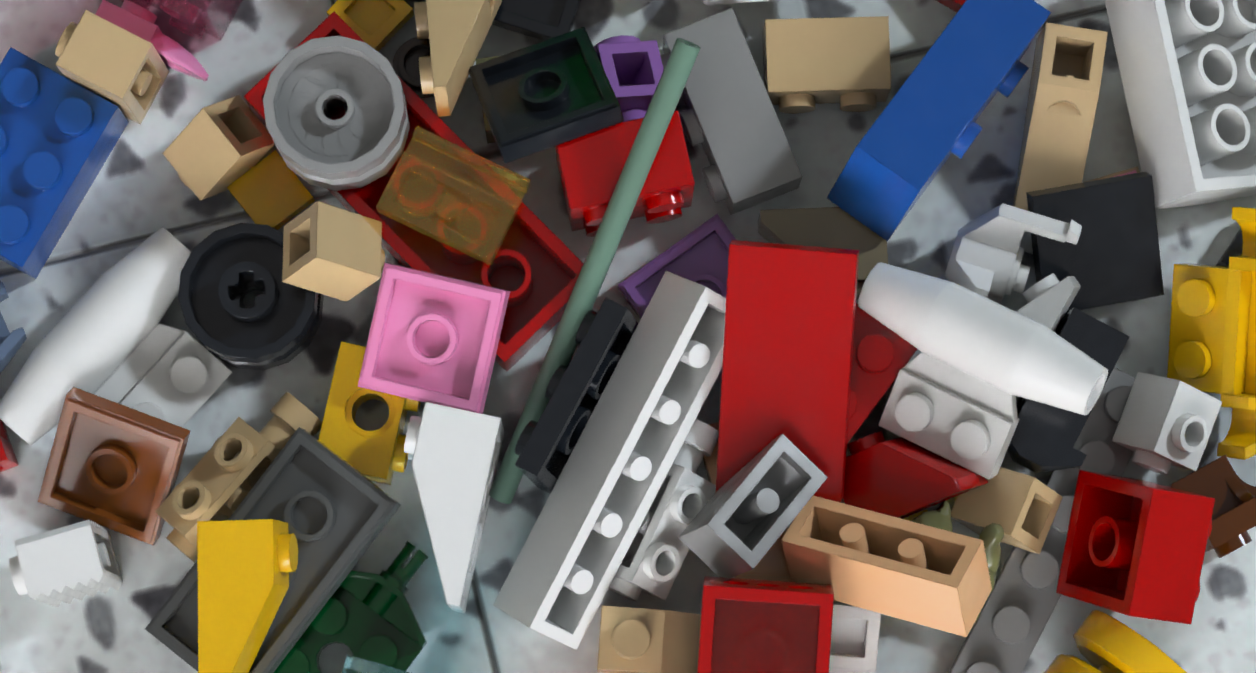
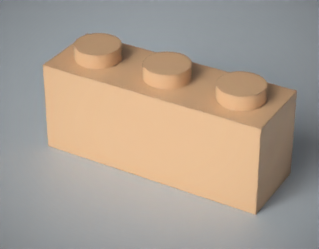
(889, 564)

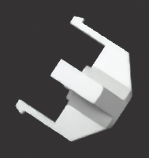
(992, 247)

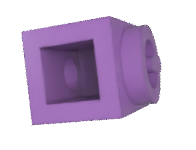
(632, 71)

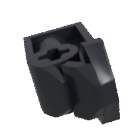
(1048, 433)

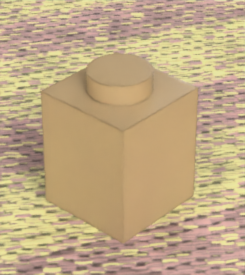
(218, 147)
(332, 251)
(1016, 503)

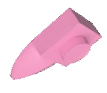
(141, 23)

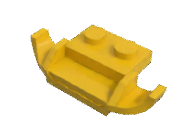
(1216, 335)

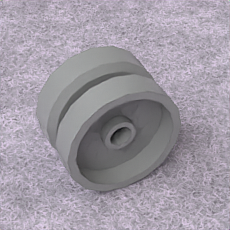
(327, 76)

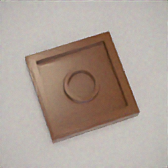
(112, 465)

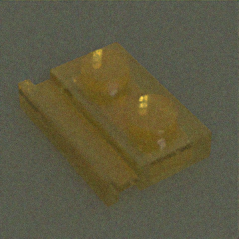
(453, 195)

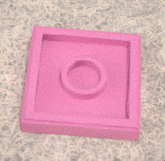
(433, 338)

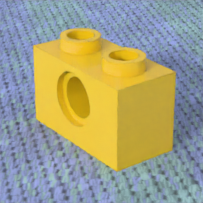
(374, 452)

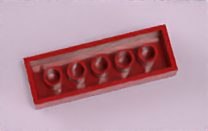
(529, 263)

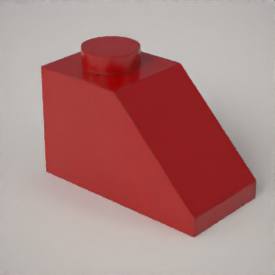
(901, 477)

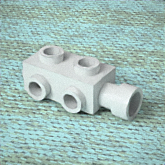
(656, 550)

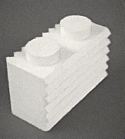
(65, 564)

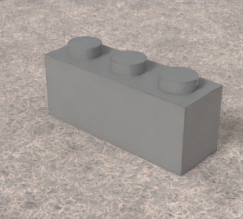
(733, 116)

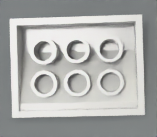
(1190, 95)

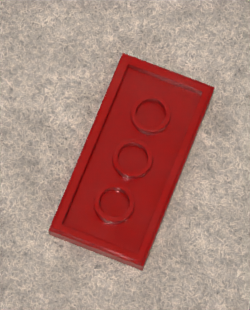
(788, 356)

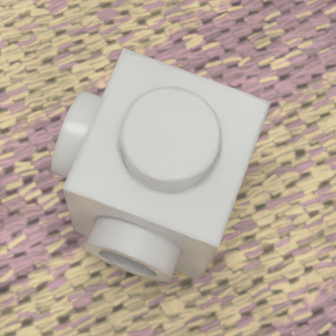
(1166, 423)

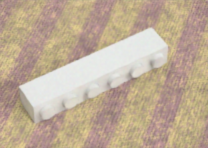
(618, 462)

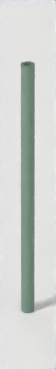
(601, 251)

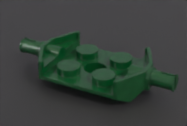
(368, 617)

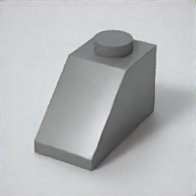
(753, 509)

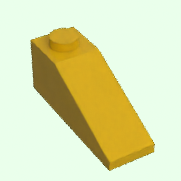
(240, 588)

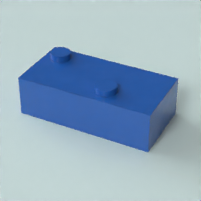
(937, 110)

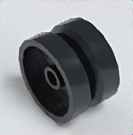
(213, 293)

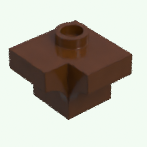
(1233, 506)

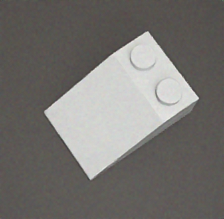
(454, 470)

